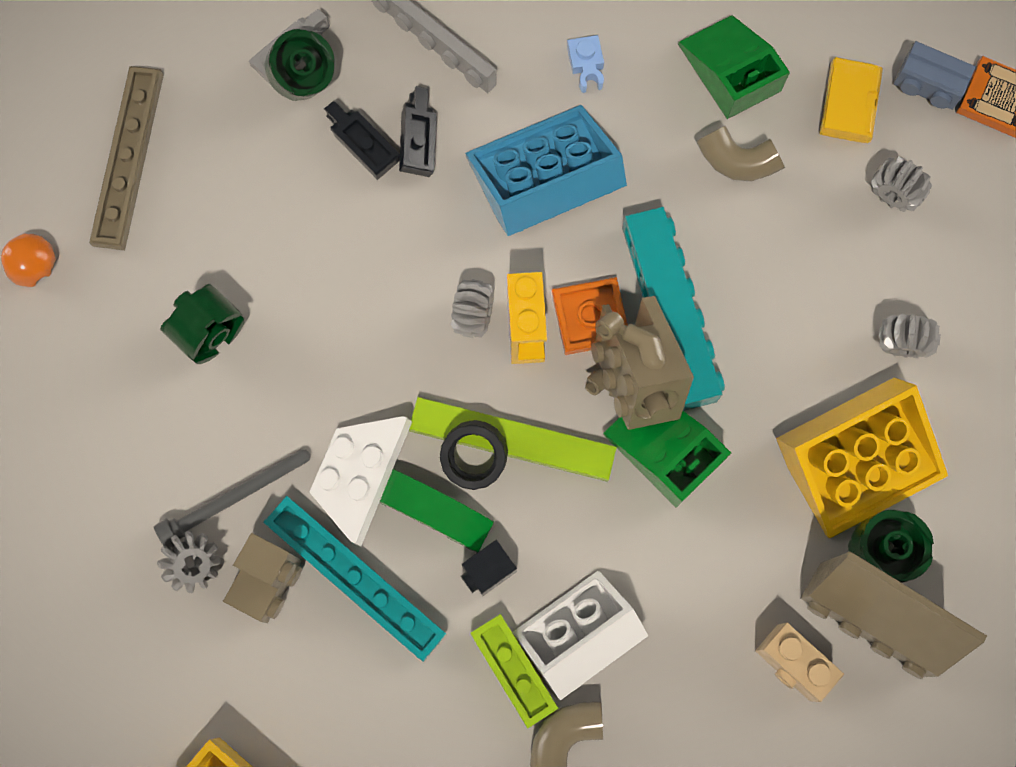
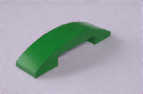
(436, 511)

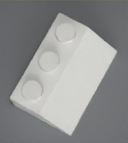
(580, 634)

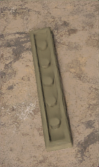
(126, 158)

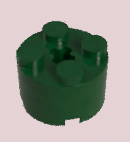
(292, 48)
(202, 323)
(910, 539)

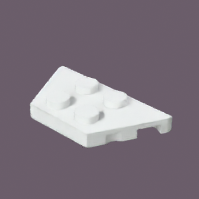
(358, 472)

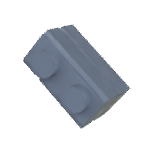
(934, 76)

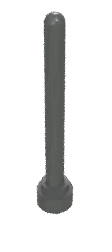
(167, 528)

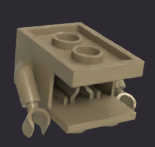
(640, 366)

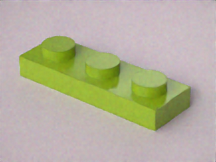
(514, 671)

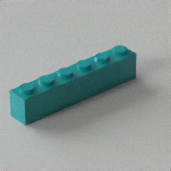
(661, 275)

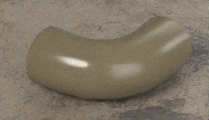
(739, 162)
(563, 730)

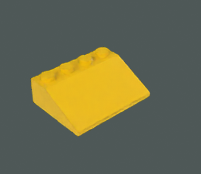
(864, 455)

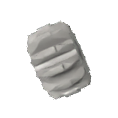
(901, 184)
(472, 308)
(909, 336)
(176, 567)

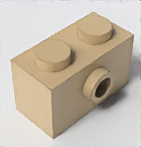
(799, 663)

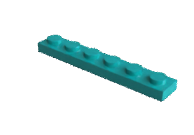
(355, 579)

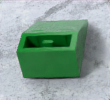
(735, 65)
(670, 454)

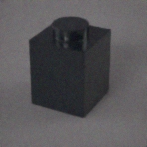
(487, 569)

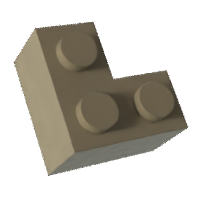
(262, 579)

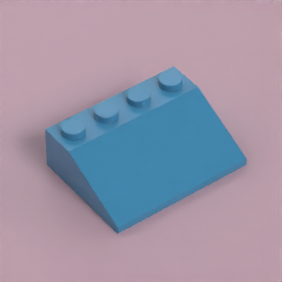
(547, 169)

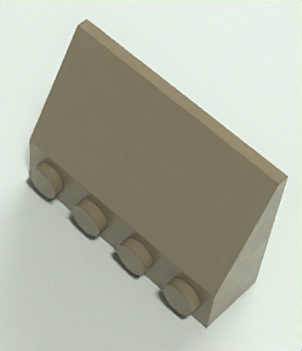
(889, 616)

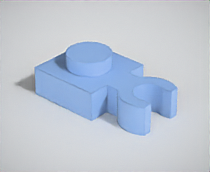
(587, 59)

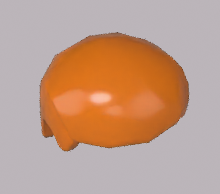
(27, 259)

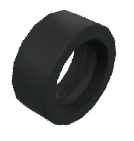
(462, 478)

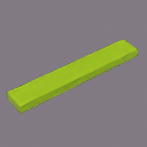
(522, 440)

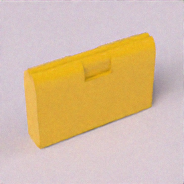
(851, 100)

